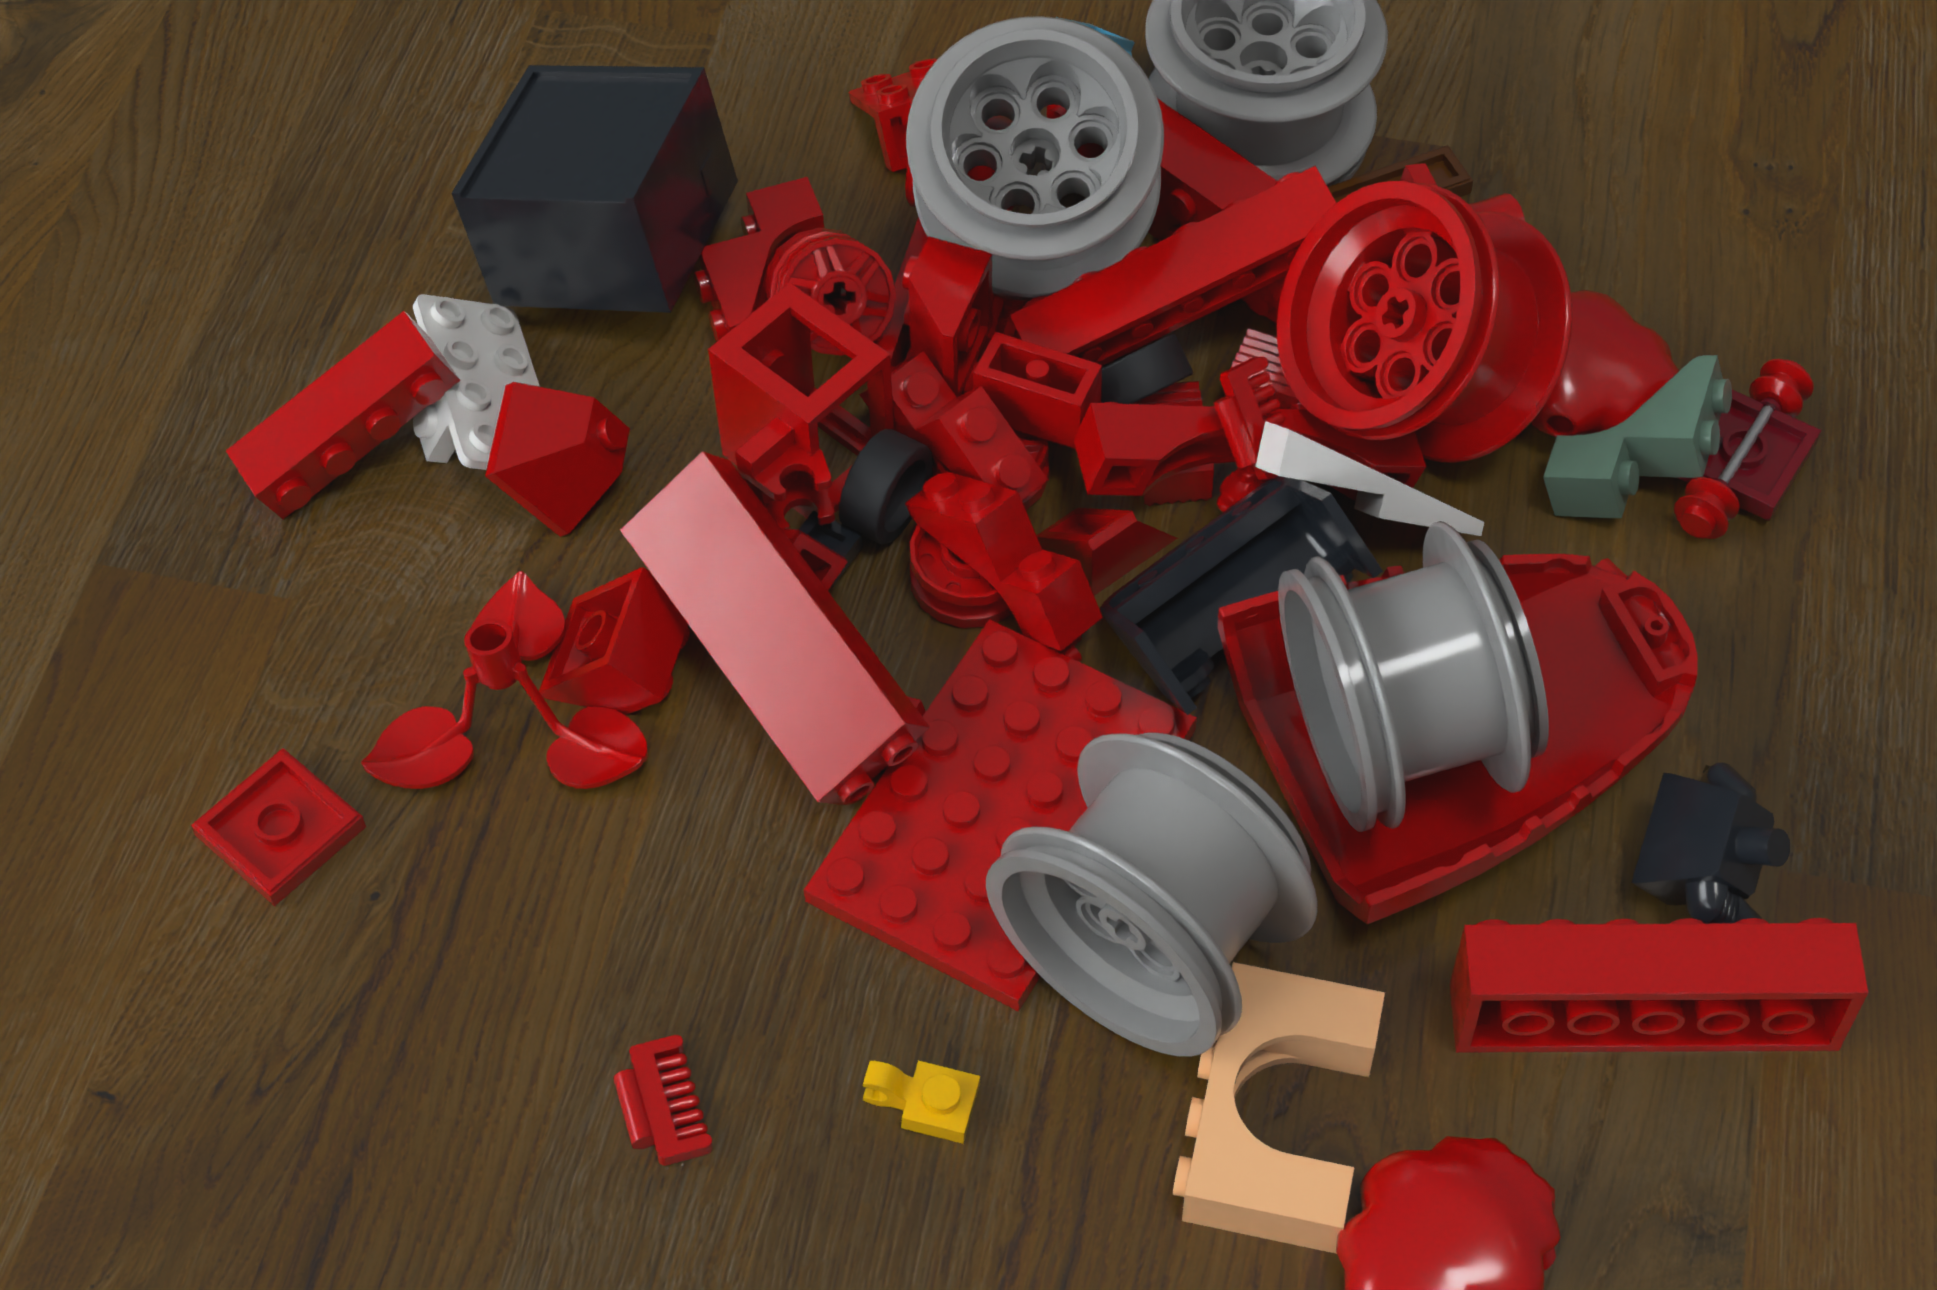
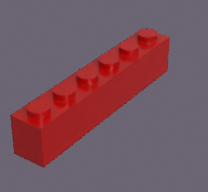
(1180, 276)

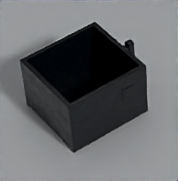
(597, 187)

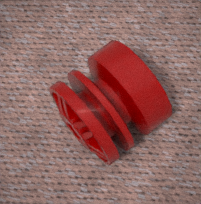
(829, 256)

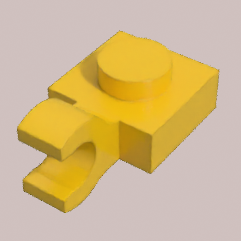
(933, 1101)

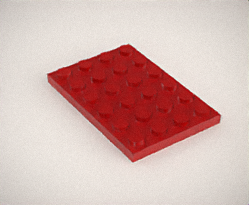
(988, 765)

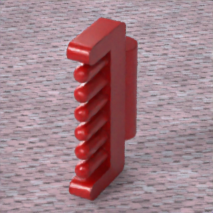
(1242, 416)
(646, 1103)

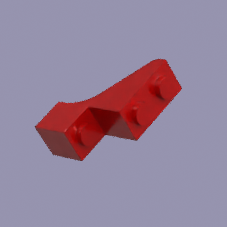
(737, 268)
(961, 430)
(996, 539)

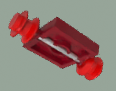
(1756, 455)

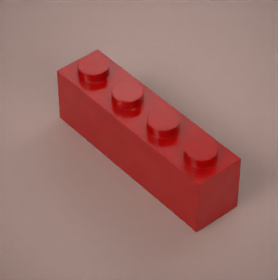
(342, 415)

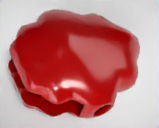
(1607, 371)
(1451, 1221)

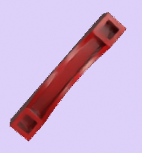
(1138, 445)

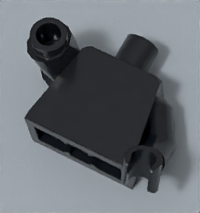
(1709, 845)

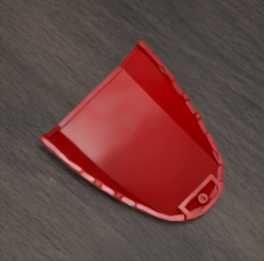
(1615, 687)

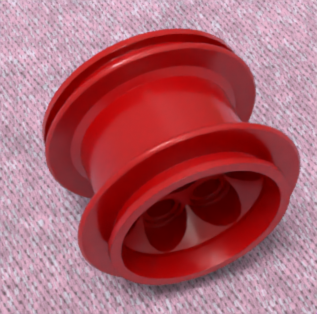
(1424, 320)

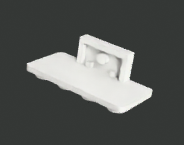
(486, 354)

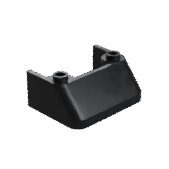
(1172, 606)

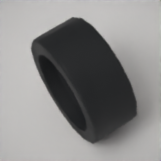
(1145, 372)
(881, 482)

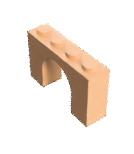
(1234, 1176)

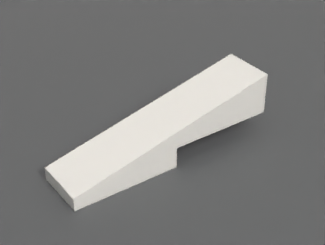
(1300, 458)

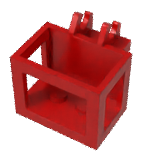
(774, 411)

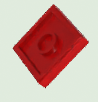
(278, 826)

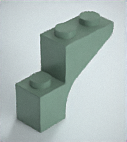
(1662, 439)

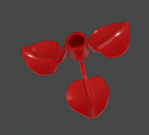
(515, 625)

